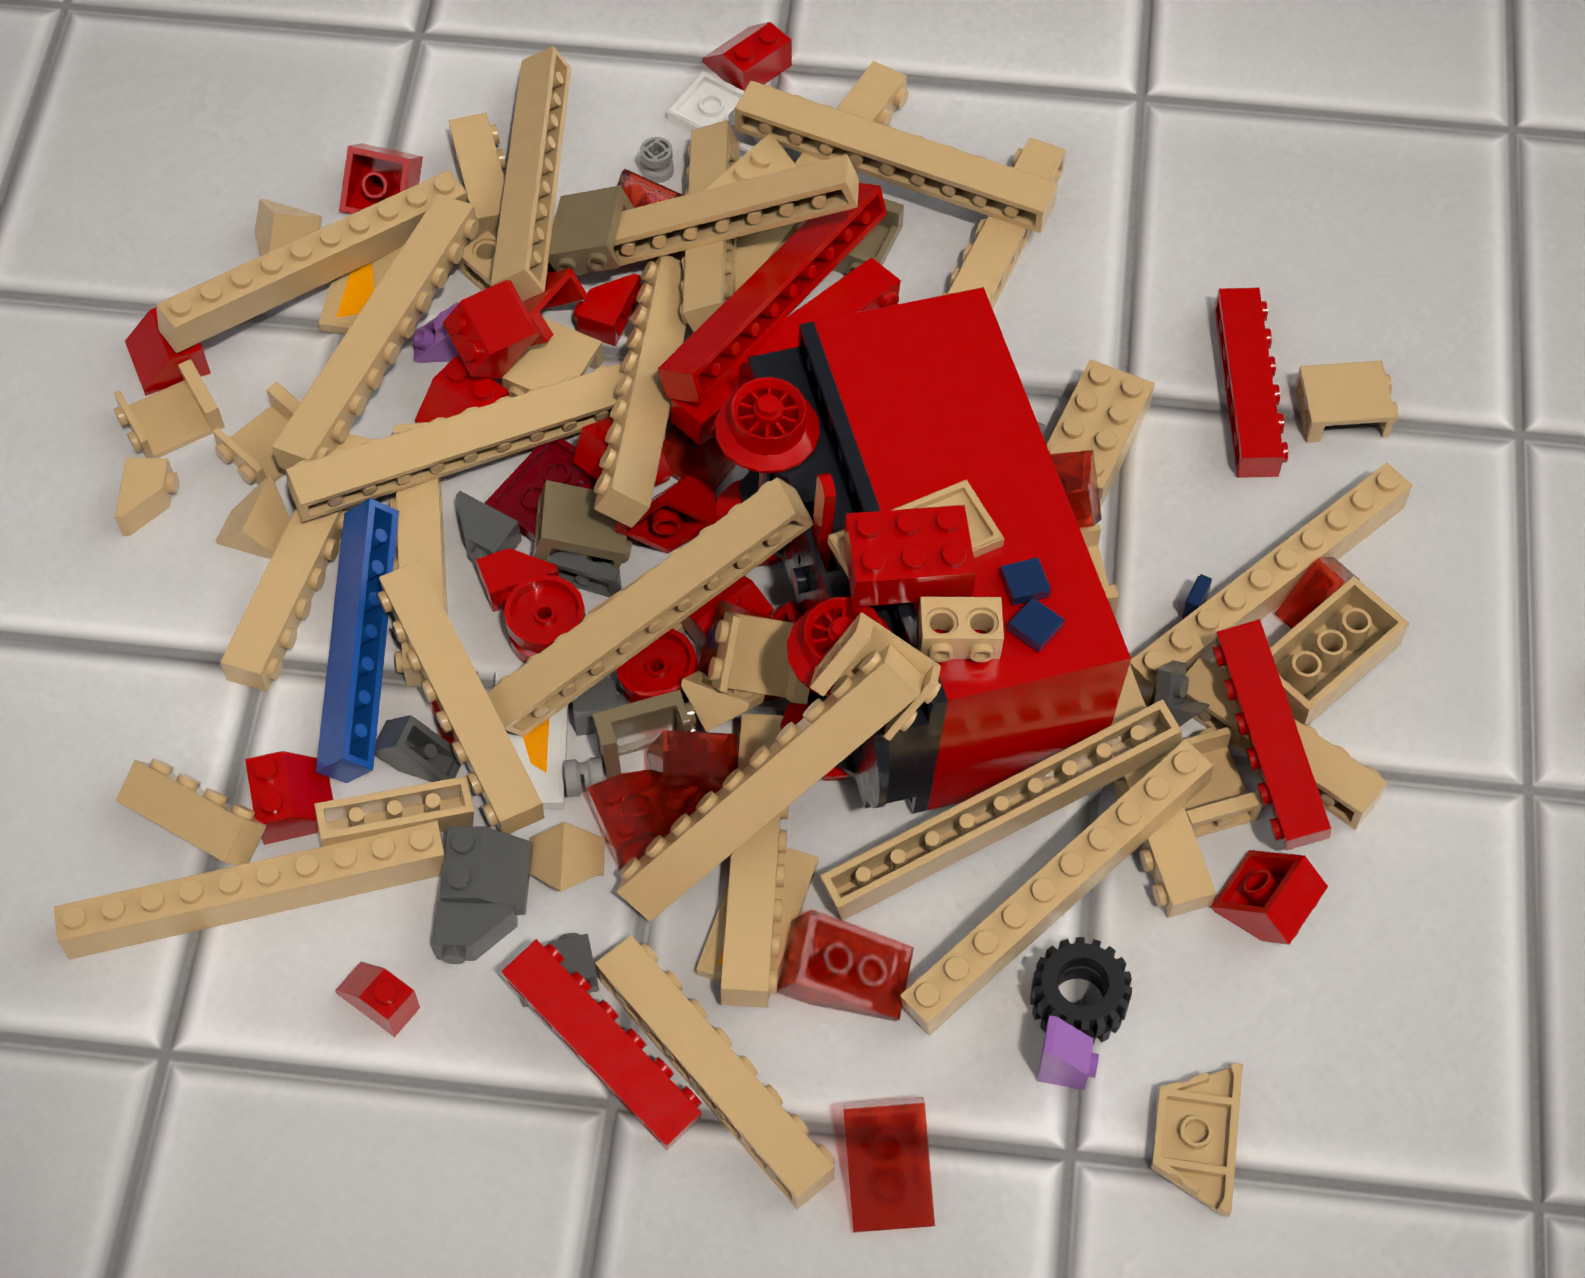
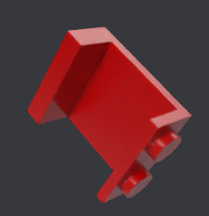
(560, 289)

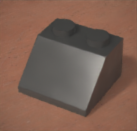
(486, 867)

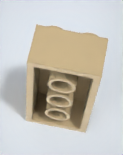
(1103, 417)
(1335, 648)

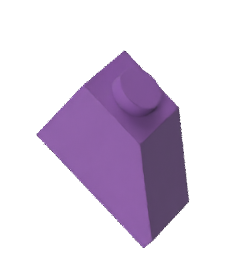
(1066, 1056)

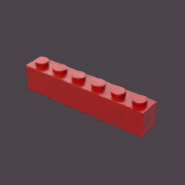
(1249, 383)
(1272, 735)
(602, 1044)

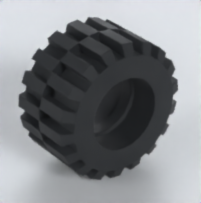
(1086, 963)

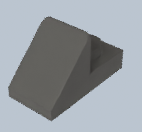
(586, 574)
(1172, 688)

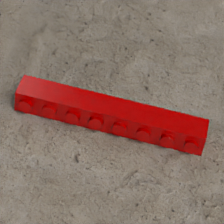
(861, 290)

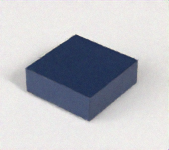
(1024, 581)
(1197, 595)
(1035, 624)

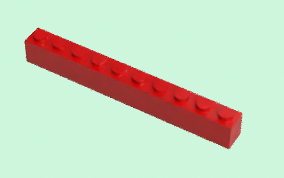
(768, 298)

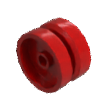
(540, 612)
(658, 668)

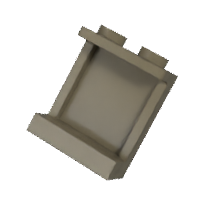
(587, 230)
(877, 242)
(571, 524)
(638, 726)

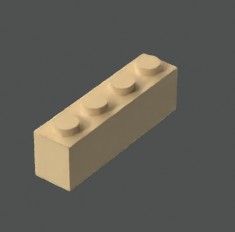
(480, 167)
(395, 809)
(190, 812)

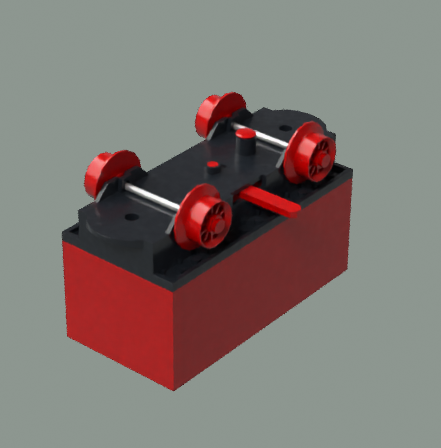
(879, 417)

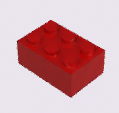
(908, 555)

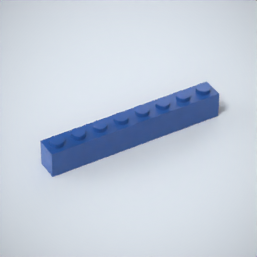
(357, 643)

